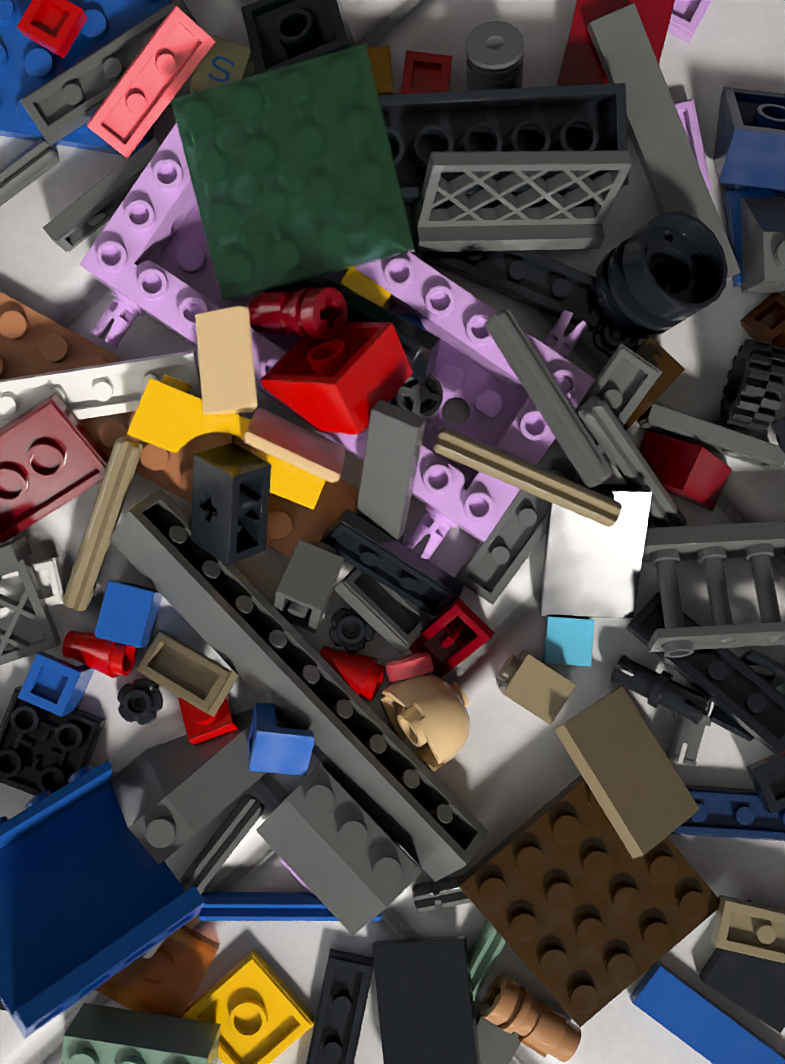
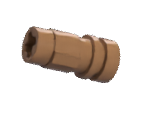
(536, 1022)

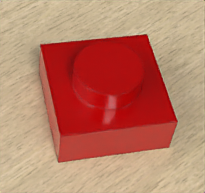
(52, 24)
(426, 72)
(204, 727)

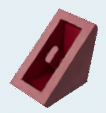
(685, 469)
(452, 637)

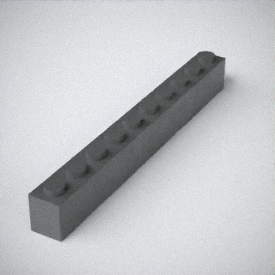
(301, 686)

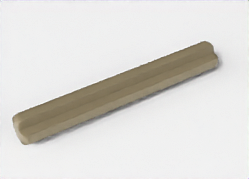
(527, 477)
(102, 522)

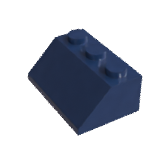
(751, 139)

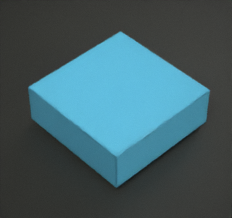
(568, 640)

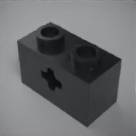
(230, 502)

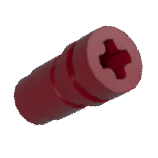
(306, 313)

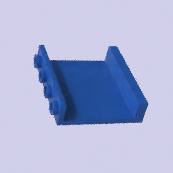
(77, 898)

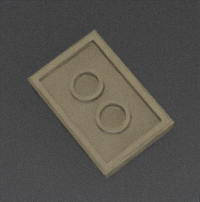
(627, 771)

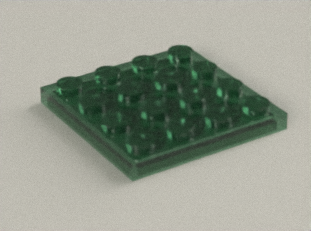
(294, 173)

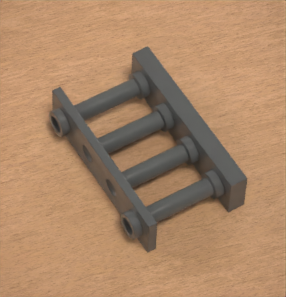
(711, 547)

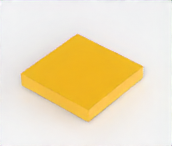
(254, 1011)

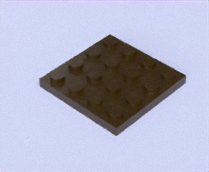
(582, 905)

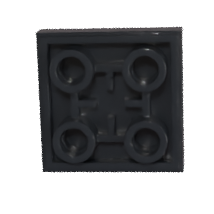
(43, 748)

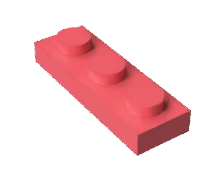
(150, 82)

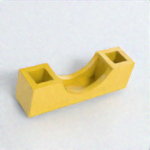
(174, 417)

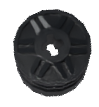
(661, 275)

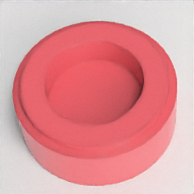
(409, 666)

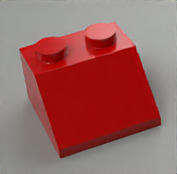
(342, 377)

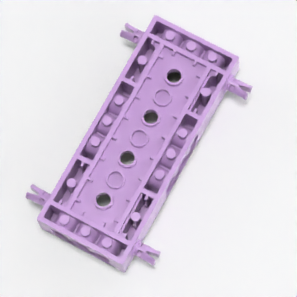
(162, 266)

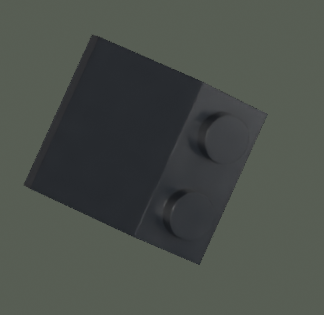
(294, 31)

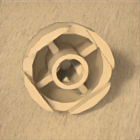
(430, 716)

